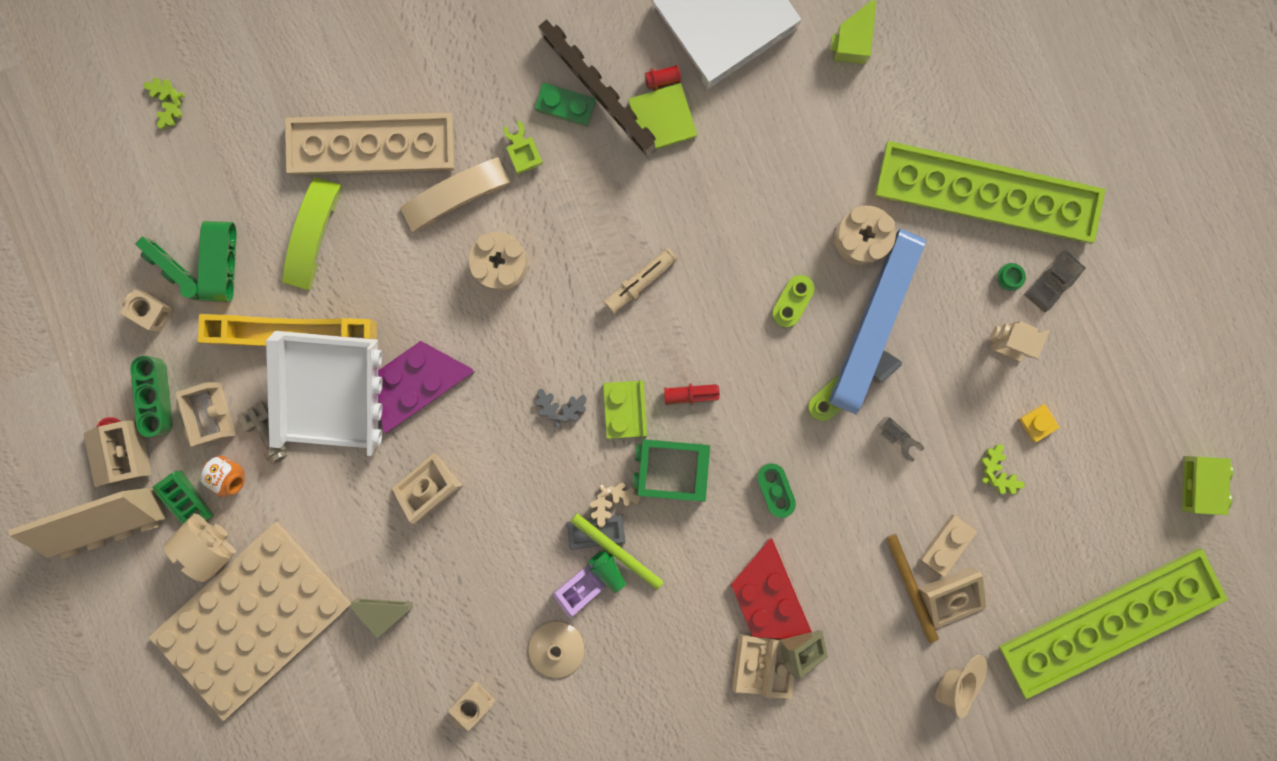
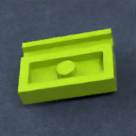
(625, 409)

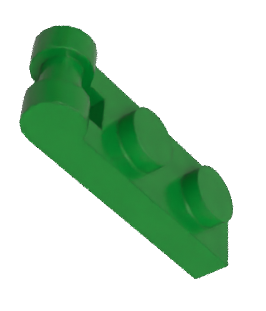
(171, 268)

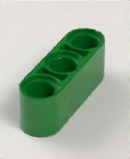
(217, 261)
(141, 386)

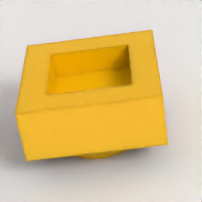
(1038, 423)

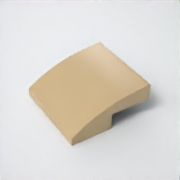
(761, 668)

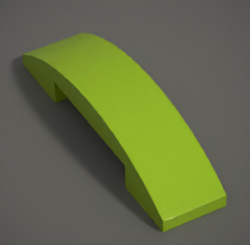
(308, 233)

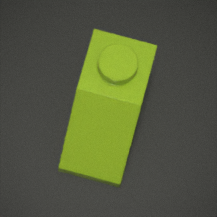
(855, 36)

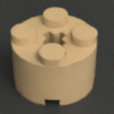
(879, 229)
(487, 249)
(199, 548)

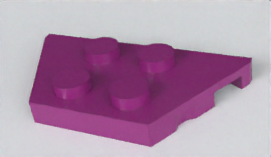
(416, 381)

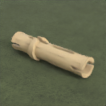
(640, 280)

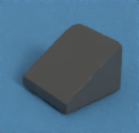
(887, 366)

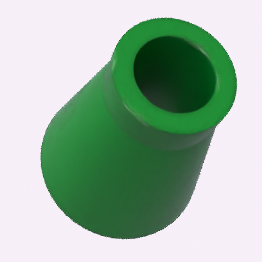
(606, 570)

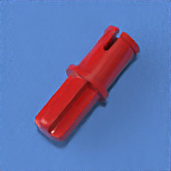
(691, 394)

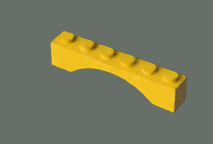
(256, 330)

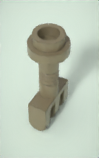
(257, 422)

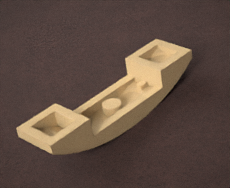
(454, 193)

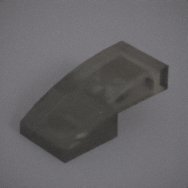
(1054, 281)

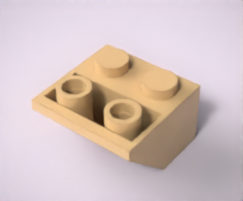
(116, 453)

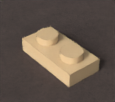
(948, 545)

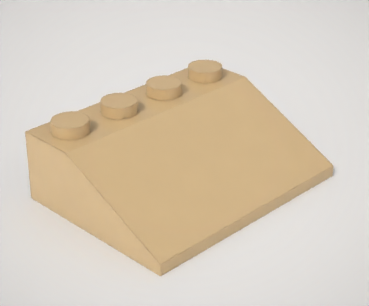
(92, 523)

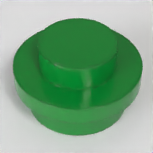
(1011, 277)

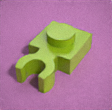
(522, 152)

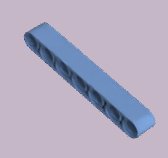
(877, 322)

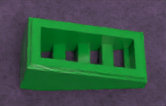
(175, 506)

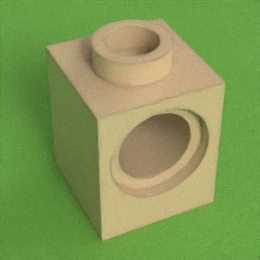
(157, 313)
(479, 697)

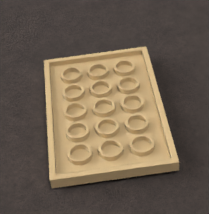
(250, 620)

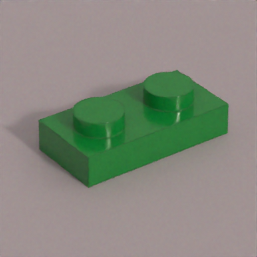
(565, 104)

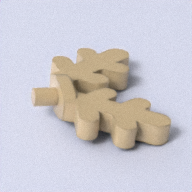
(617, 493)

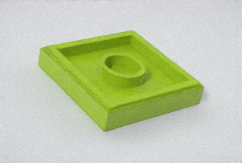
(665, 115)

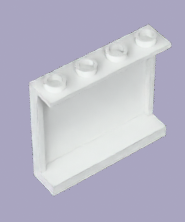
(726, 33)
(323, 390)

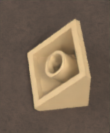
(425, 488)
(954, 596)

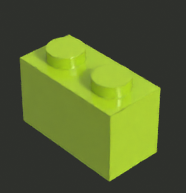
(1207, 485)

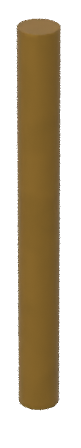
(912, 588)

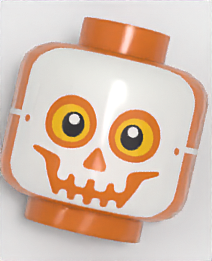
(222, 476)

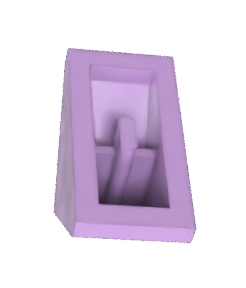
(577, 591)

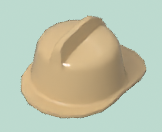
(961, 686)

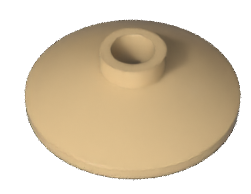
(556, 635)

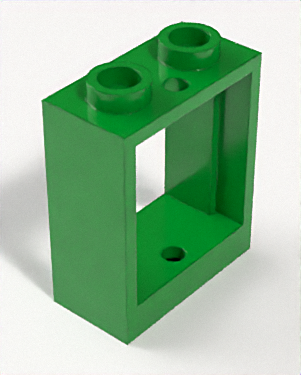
(701, 471)

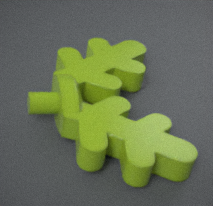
(172, 108)
(995, 455)

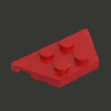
(769, 597)

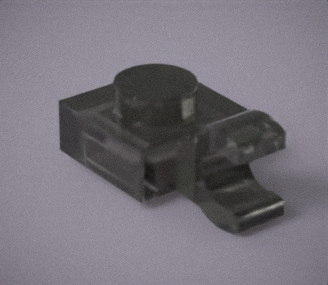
(894, 433)

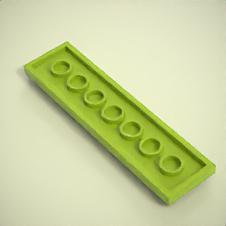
(990, 192)
(1112, 623)

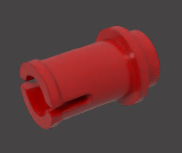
(662, 77)

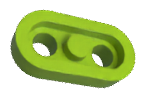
(793, 300)
(823, 395)

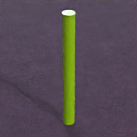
(616, 551)

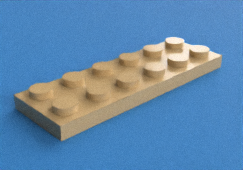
(369, 143)

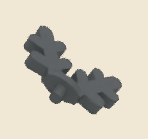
(569, 413)

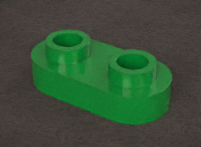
(777, 489)

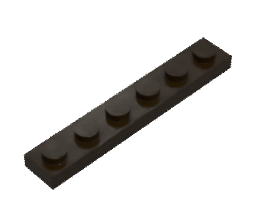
(605, 96)

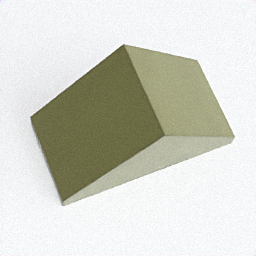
(379, 614)
(803, 652)

